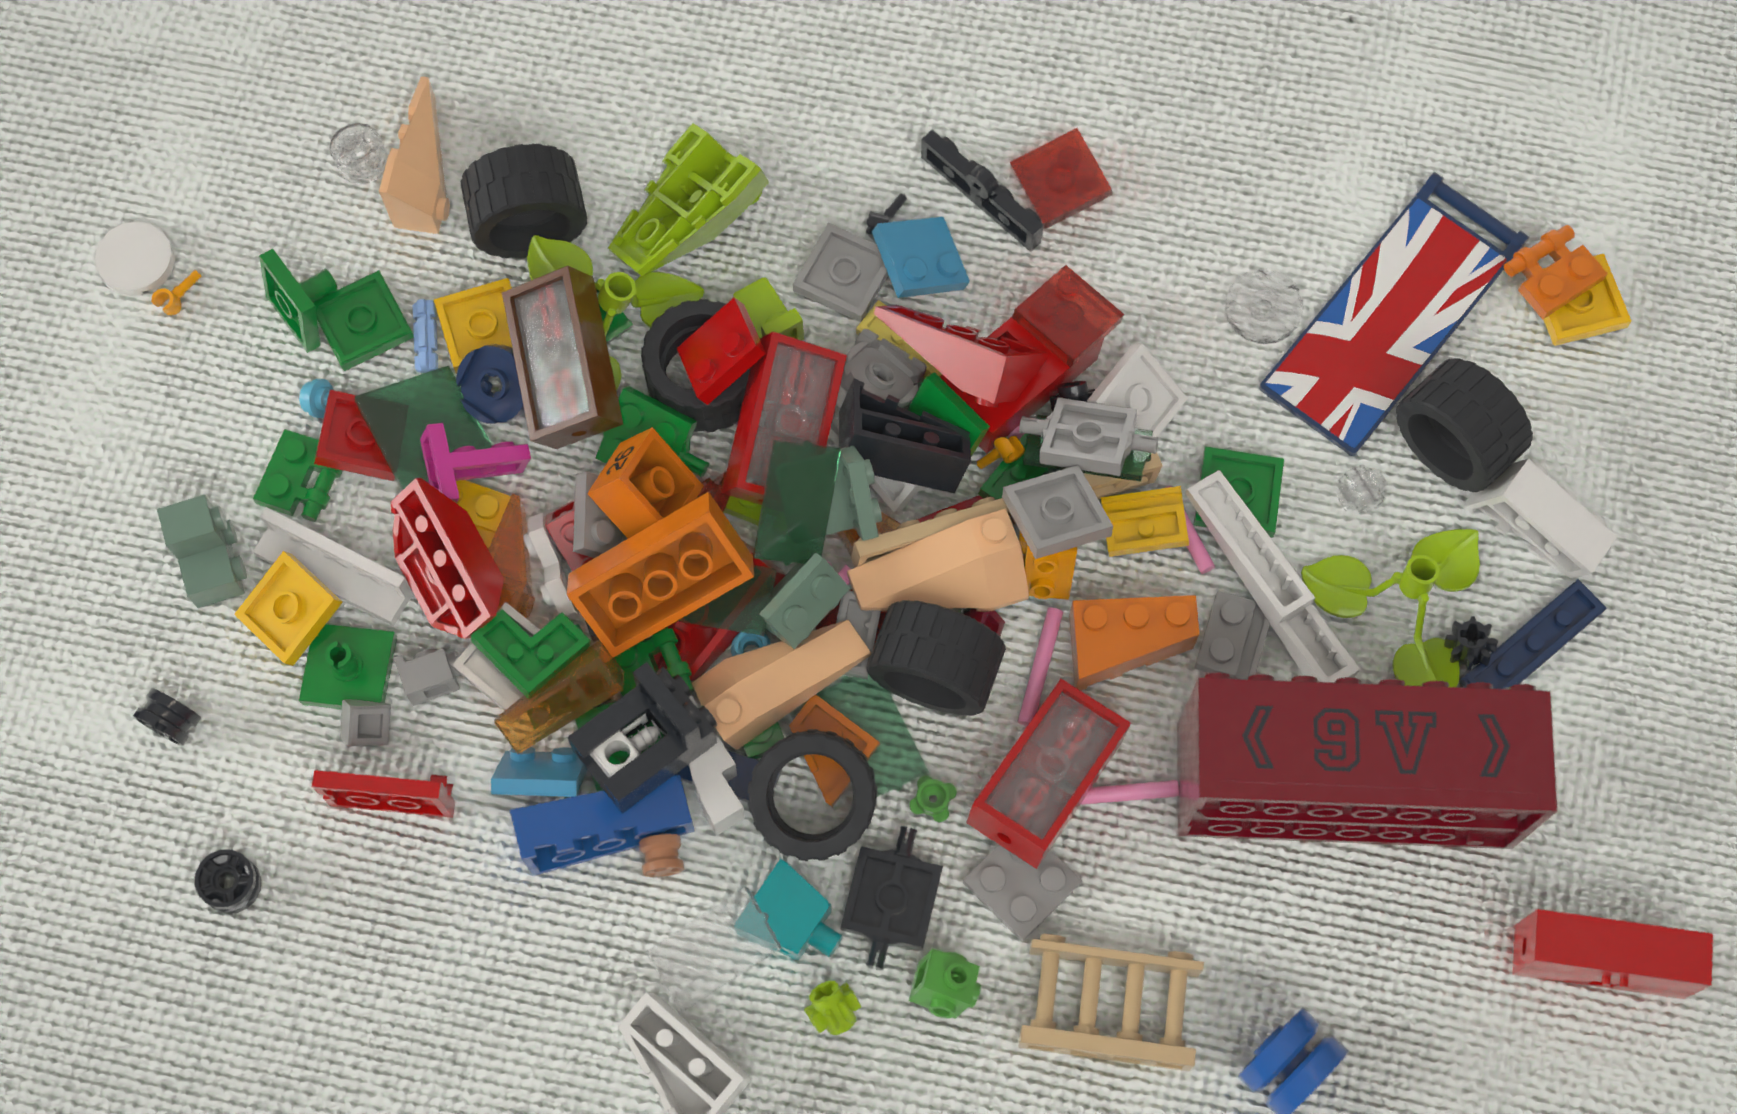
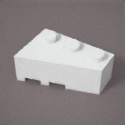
(680, 1060)

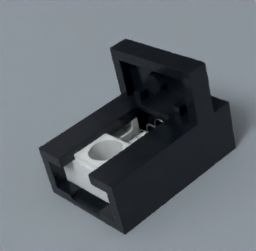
(667, 705)

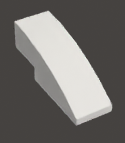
(710, 779)

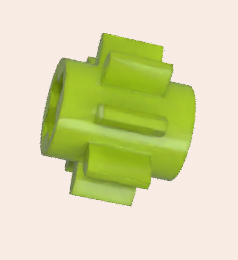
(832, 1007)

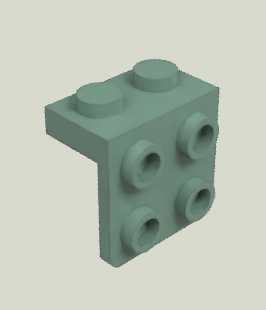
(852, 497)
(803, 600)

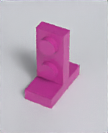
(467, 462)

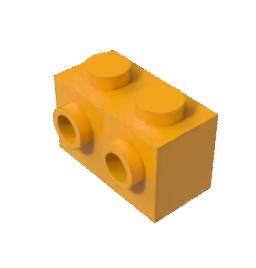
(1048, 575)

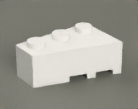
(1546, 517)

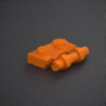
(1560, 282)

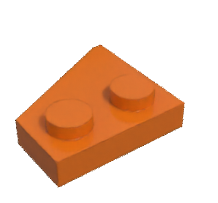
(828, 773)

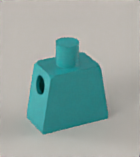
(796, 913)

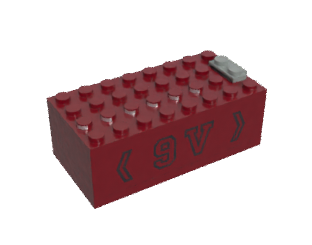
(1365, 762)

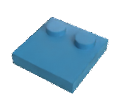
(920, 257)
(539, 773)

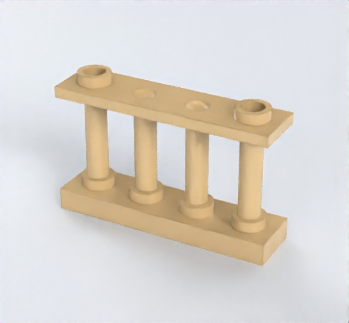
(1085, 1038)

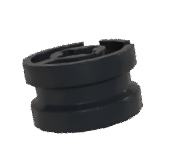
(167, 717)
(210, 881)

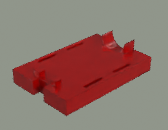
(386, 793)

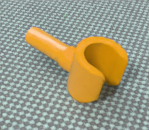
(174, 305)
(1008, 449)

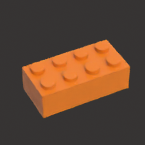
(660, 575)

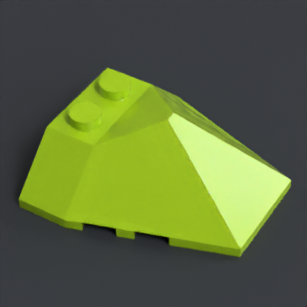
(689, 203)

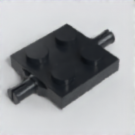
(891, 898)

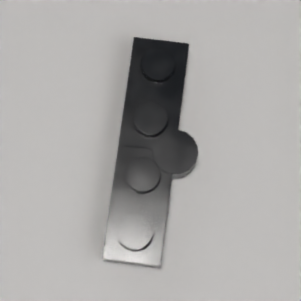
(982, 189)

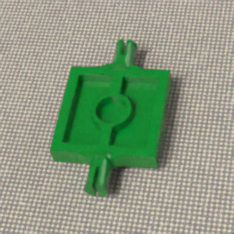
(644, 412)

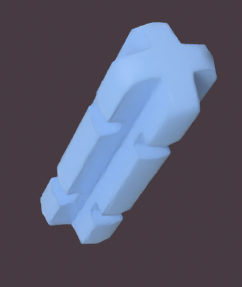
(425, 336)

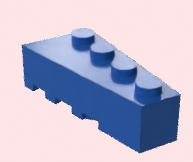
(593, 827)

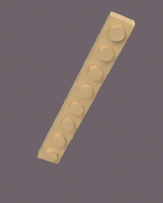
(914, 531)

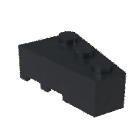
(902, 443)

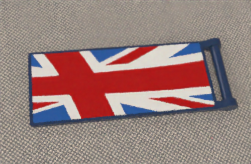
(1390, 317)

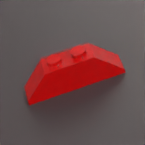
(444, 560)

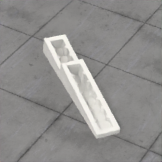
(1271, 581)

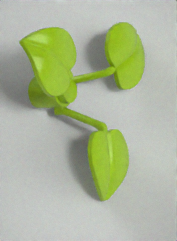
(650, 292)
(1441, 559)

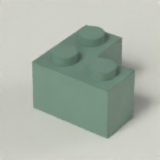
(204, 550)

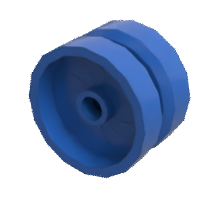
(1288, 1059)

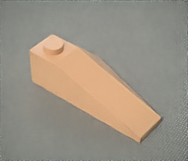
(414, 173)
(958, 567)
(768, 683)

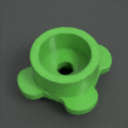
(927, 788)

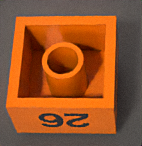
(643, 483)

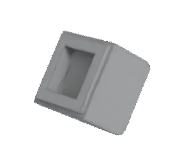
(365, 723)

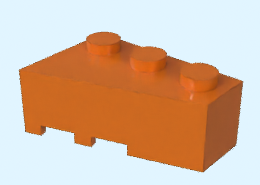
(1128, 634)

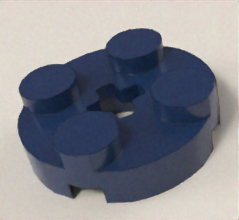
(476, 389)

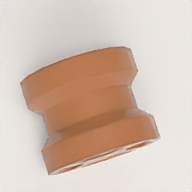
(661, 855)

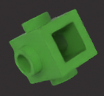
(945, 984)

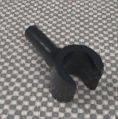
(876, 218)

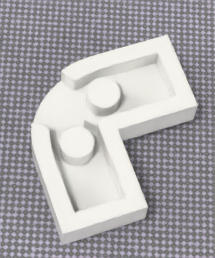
(541, 543)

